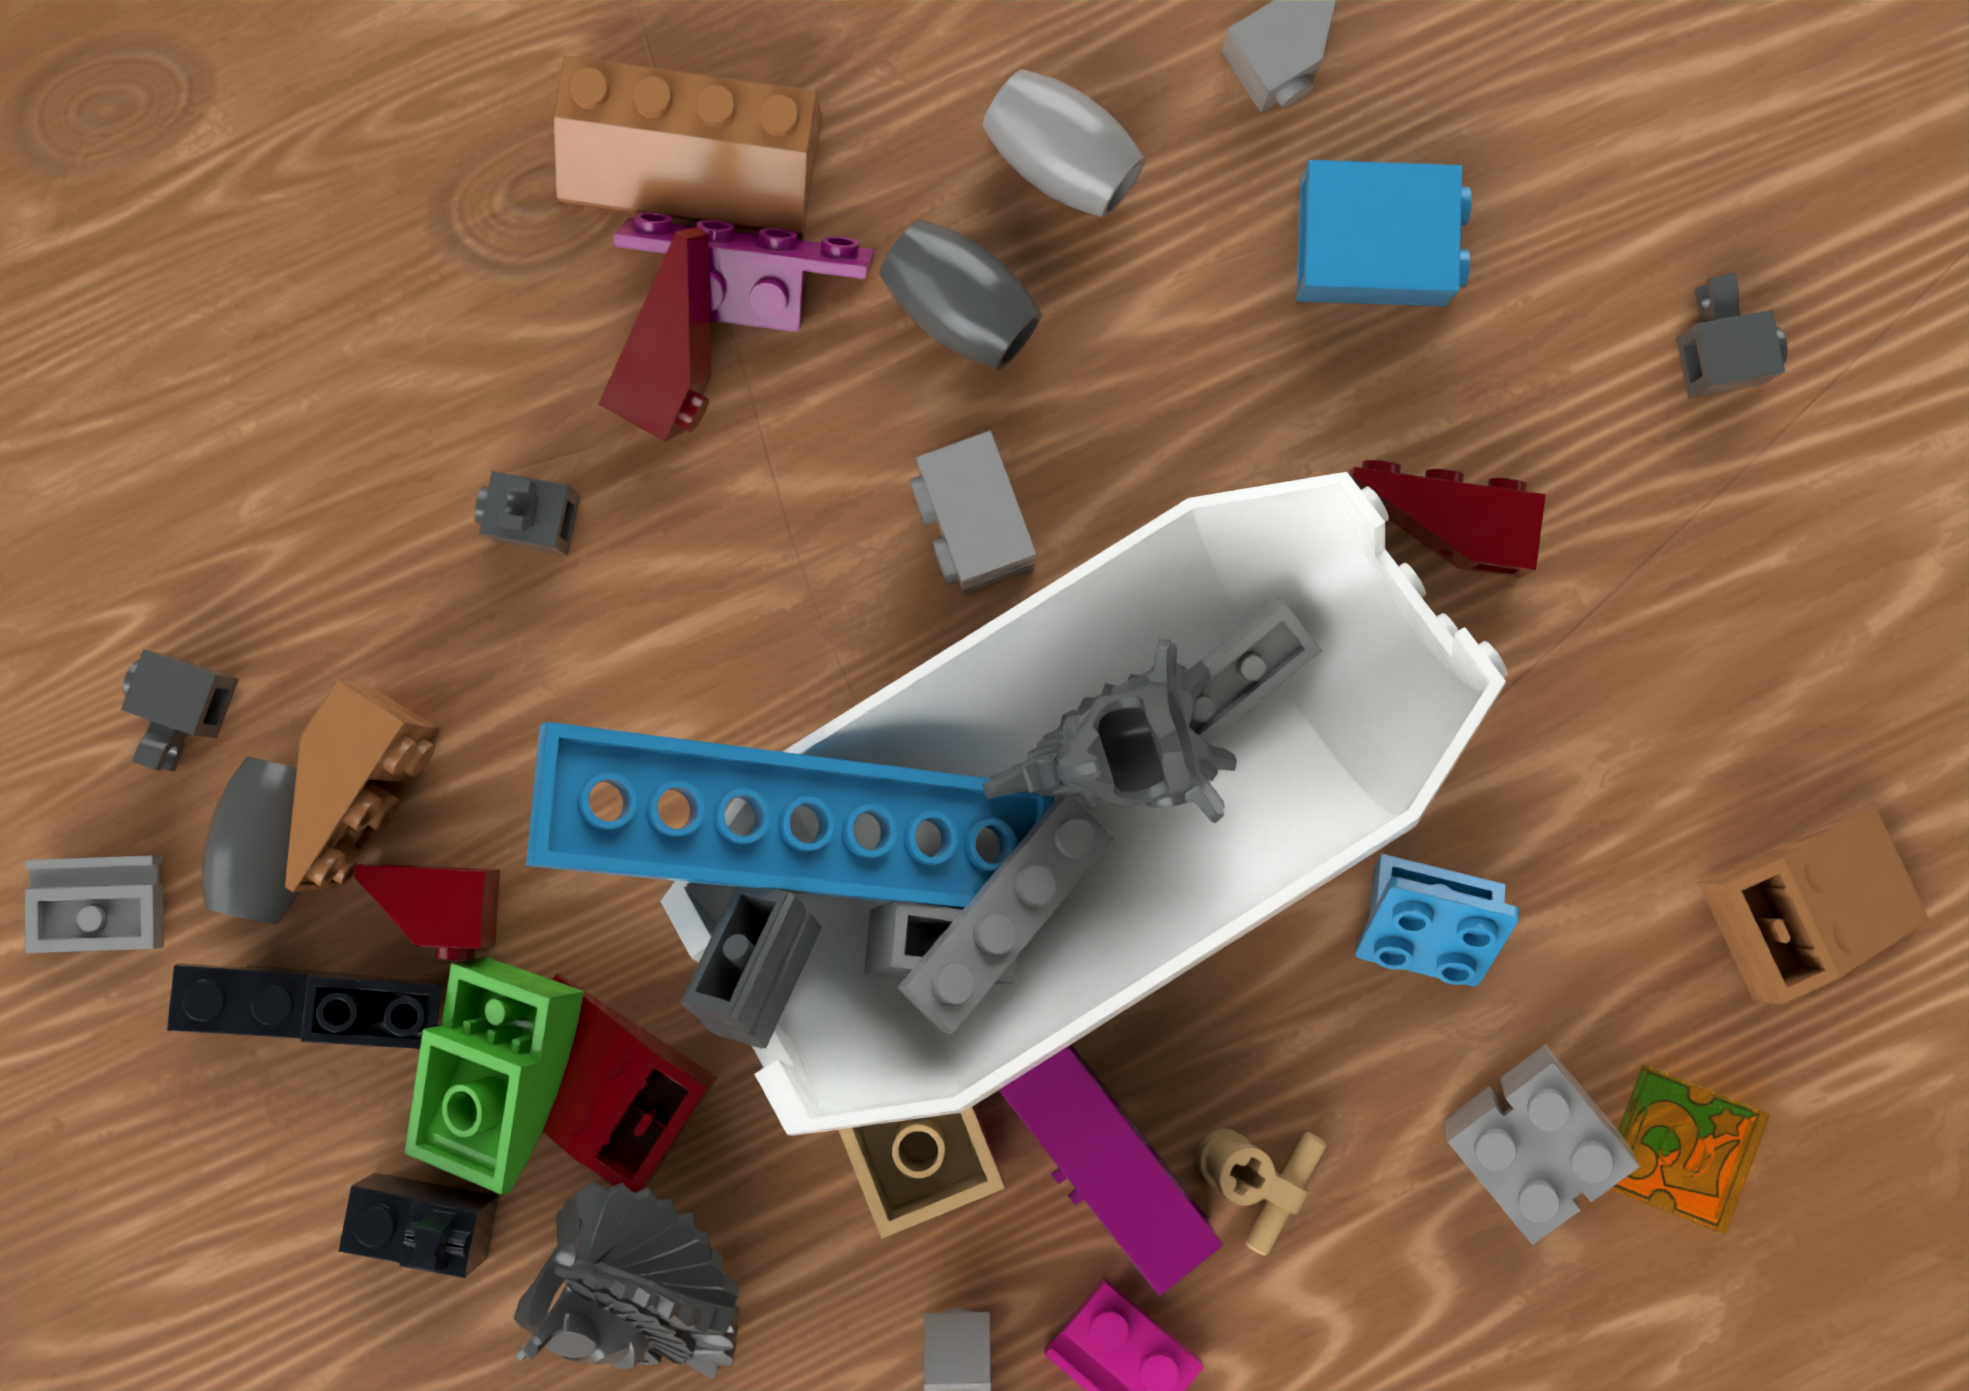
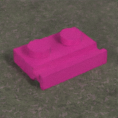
(1120, 1347)

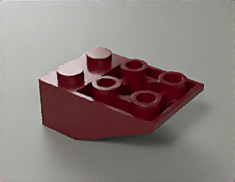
(622, 1096)

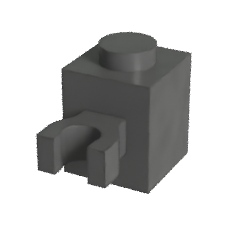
(1728, 347)
(527, 513)
(177, 701)

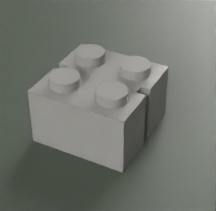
(976, 514)
(1542, 1146)

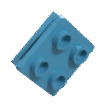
(1435, 921)

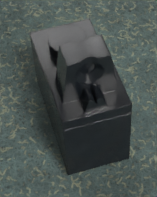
(419, 1224)

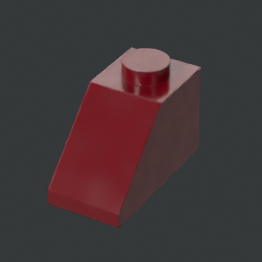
(437, 905)

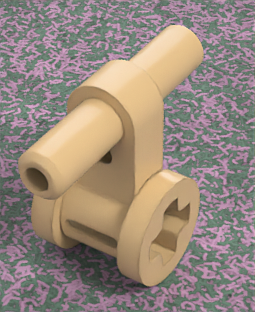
(1257, 1179)

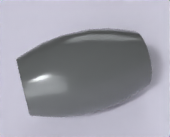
(960, 294)
(250, 843)

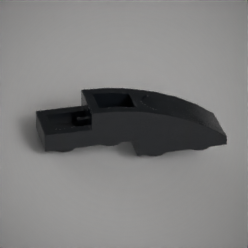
(302, 1005)

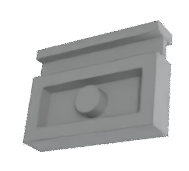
(94, 904)

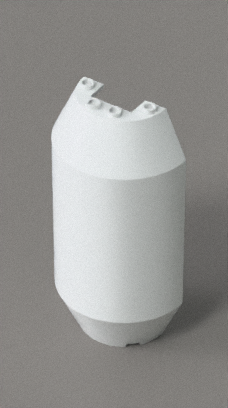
(1319, 783)

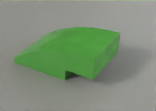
(491, 1071)

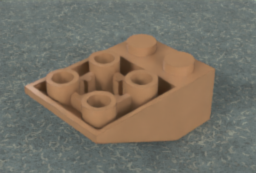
(347, 781)
(1814, 906)

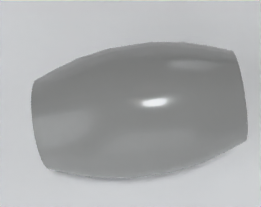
(1063, 142)

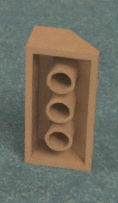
(685, 144)

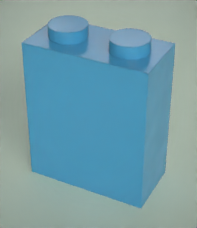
(1382, 233)

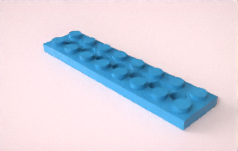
(774, 783)

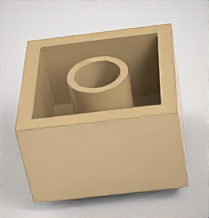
(922, 1167)

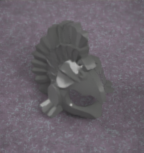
(1129, 746)
(634, 1287)

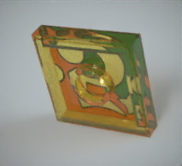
(1689, 1148)

